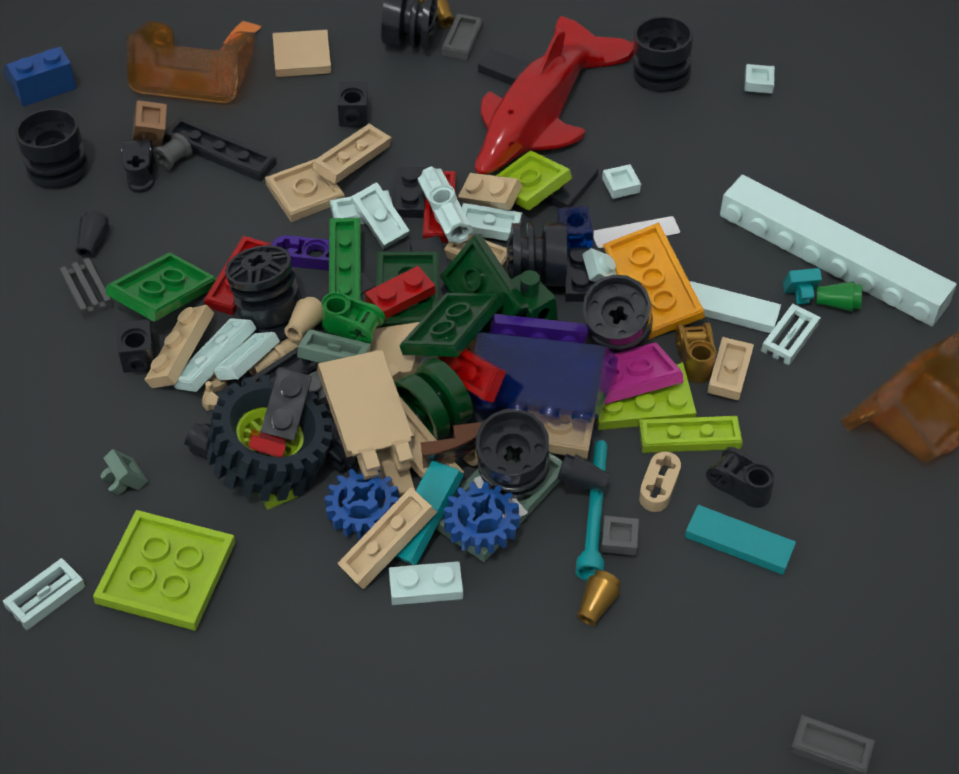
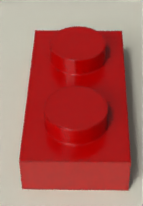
(401, 291)

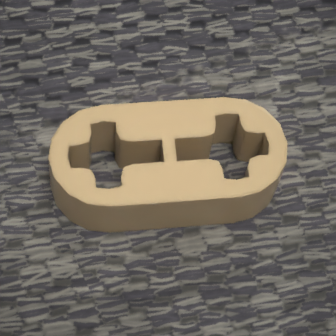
(666, 483)

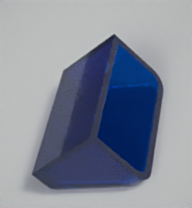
(548, 376)

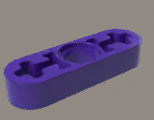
(296, 243)

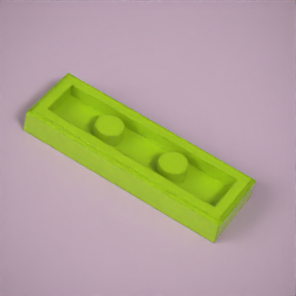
(689, 434)

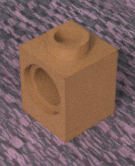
(149, 121)

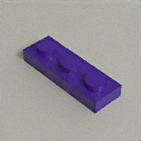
(538, 328)

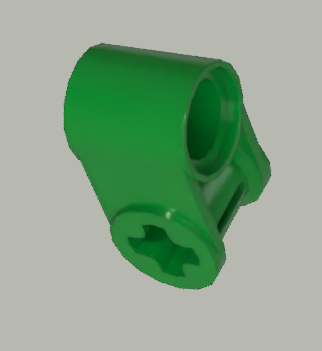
(349, 317)

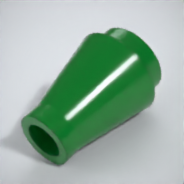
(841, 296)

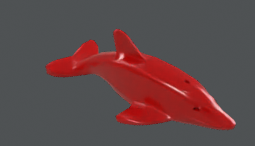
(532, 106)

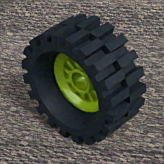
(257, 471)

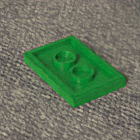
(161, 286)

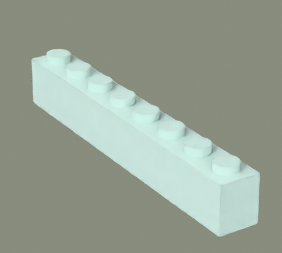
(838, 250)

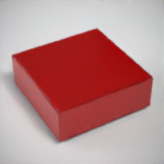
(266, 443)

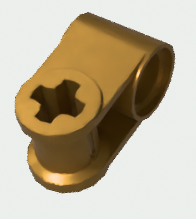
(696, 351)

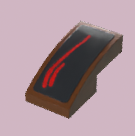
(451, 449)

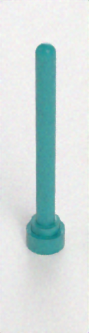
(591, 559)

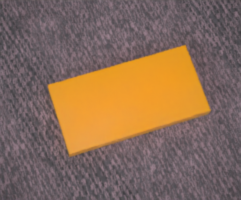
(652, 262)

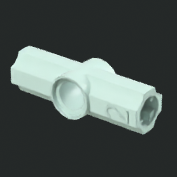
(445, 205)

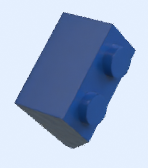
(40, 76)

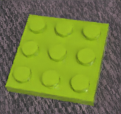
(164, 570)

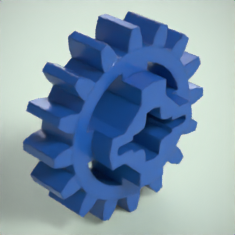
(362, 502)
(481, 517)

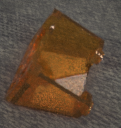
(186, 72)

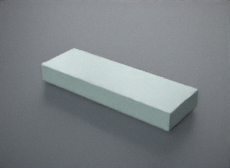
(737, 308)
(217, 349)

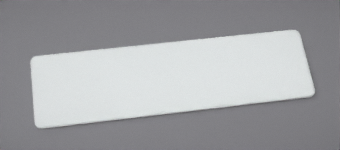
(608, 234)

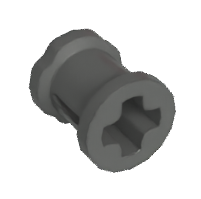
(172, 151)

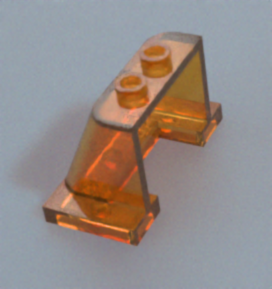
(918, 402)

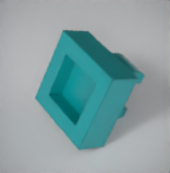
(802, 284)

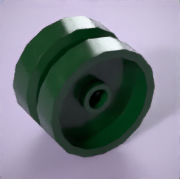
(436, 397)

